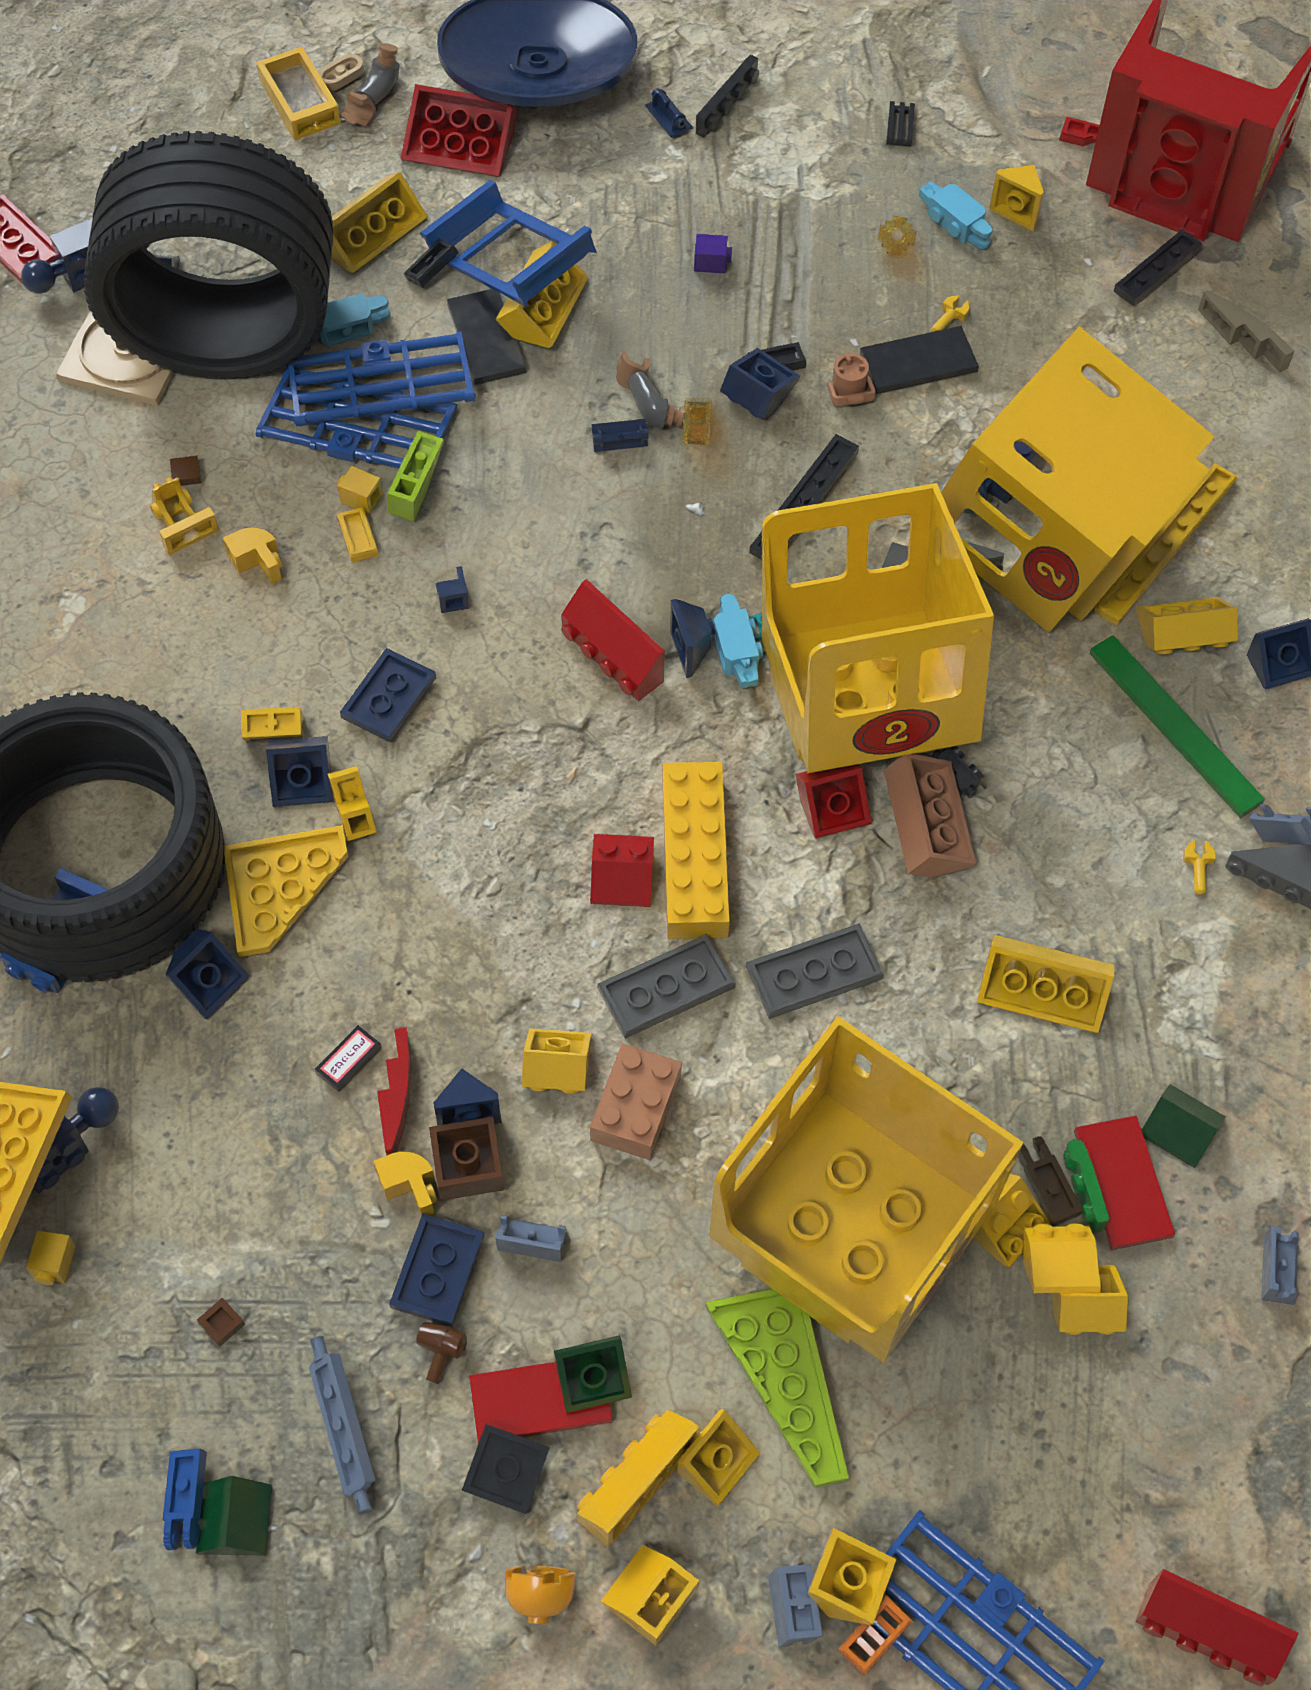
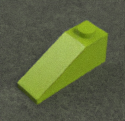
(414, 476)

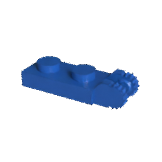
(184, 1497)

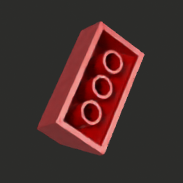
(613, 641)
(1215, 1628)

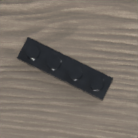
(726, 96)
(1157, 267)

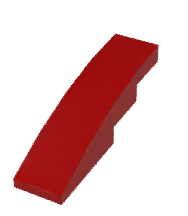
(395, 1101)

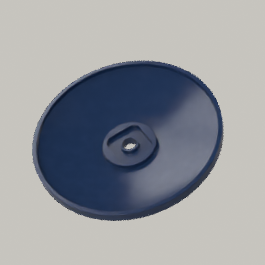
(537, 49)

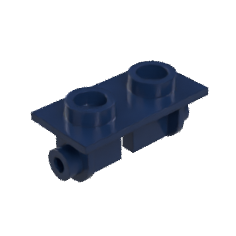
(667, 114)
(620, 435)

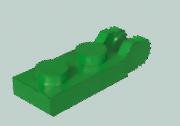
(1086, 1183)

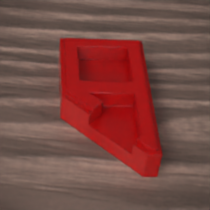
(1079, 132)

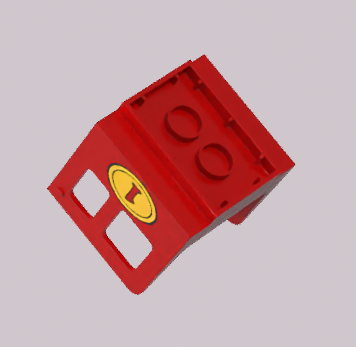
(1189, 139)

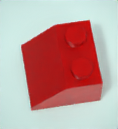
(834, 799)
(622, 870)

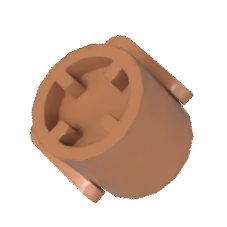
(850, 381)

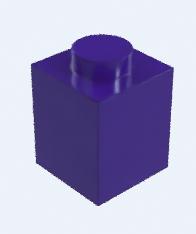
(711, 253)

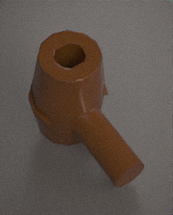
(444, 1342)

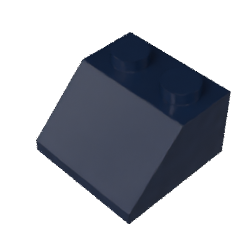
(758, 383)
(299, 771)

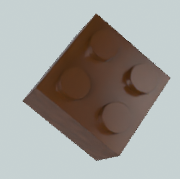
(466, 1158)

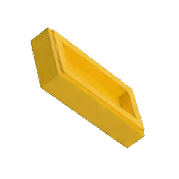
(357, 534)

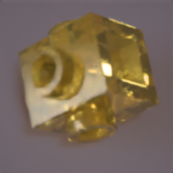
(886, 235)

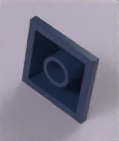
(690, 634)
(205, 972)

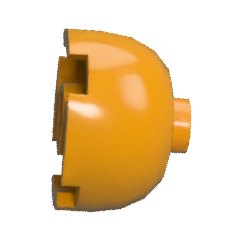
(539, 1591)

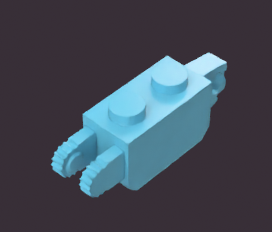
(957, 213)
(353, 318)
(736, 642)

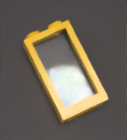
(298, 93)

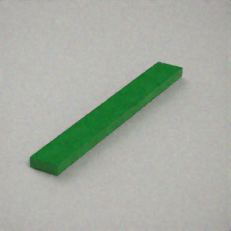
(1177, 726)

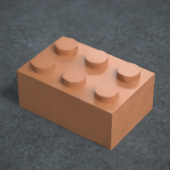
(635, 1101)

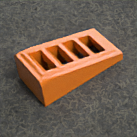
(853, 1658)

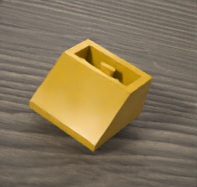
(1004, 1228)
(650, 1593)

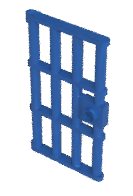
(376, 362)
(349, 437)
(988, 1611)

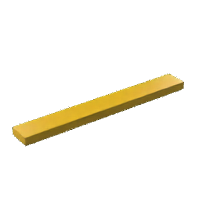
(1165, 545)

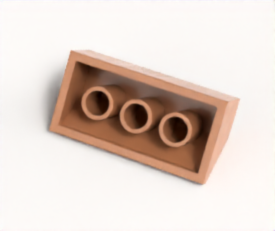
(929, 816)

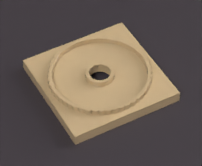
(100, 366)

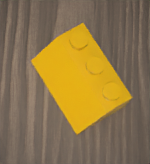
(1188, 624)

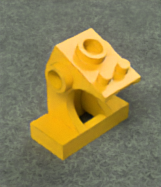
(170, 501)

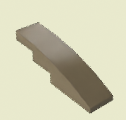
(1238, 325)

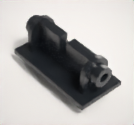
(966, 777)

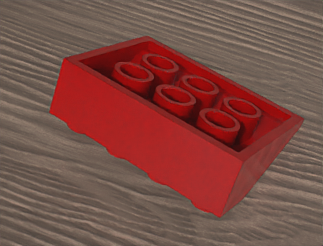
(458, 131)

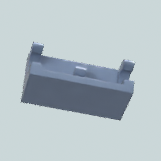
(1282, 827)
(531, 1239)
(1279, 1266)
(793, 1609)

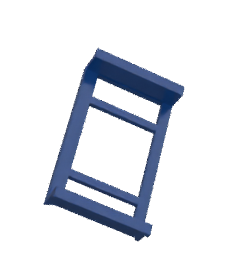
(479, 208)

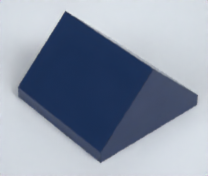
(1282, 653)
(466, 1100)

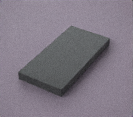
(814, 971)
(666, 986)

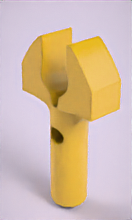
(950, 313)
(1199, 864)

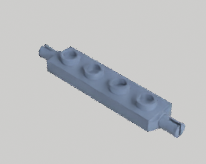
(341, 1424)

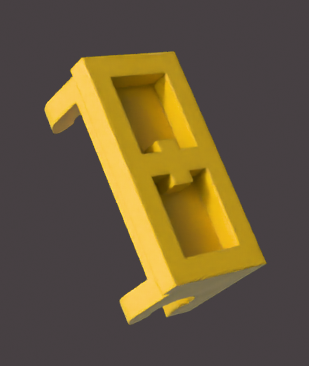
(271, 723)

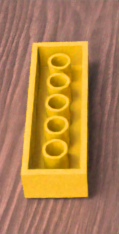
(695, 850)

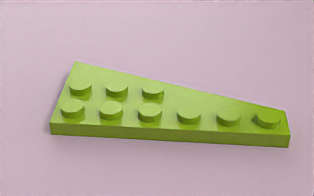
(784, 1366)

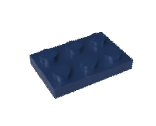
(388, 695)
(437, 1270)

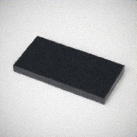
(488, 346)
(919, 359)

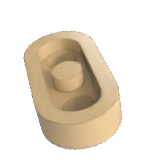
(342, 71)

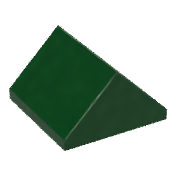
(1182, 1125)
(592, 1374)
(234, 1517)

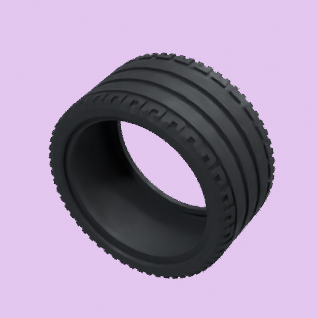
(220, 192)
(159, 906)

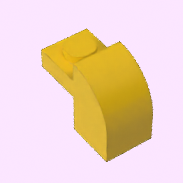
(252, 548)
(352, 803)
(406, 1173)

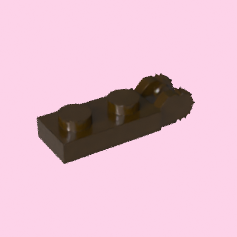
(1050, 1183)

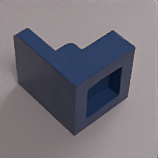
(453, 593)

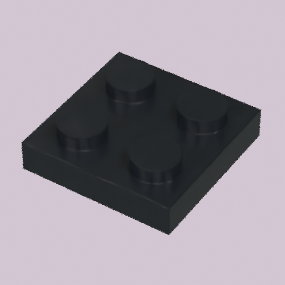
(505, 1469)

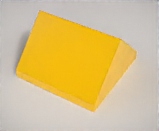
(1018, 195)
(717, 1458)
(850, 1579)

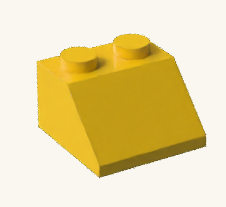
(556, 1060)
(1061, 1259)
(1094, 1311)

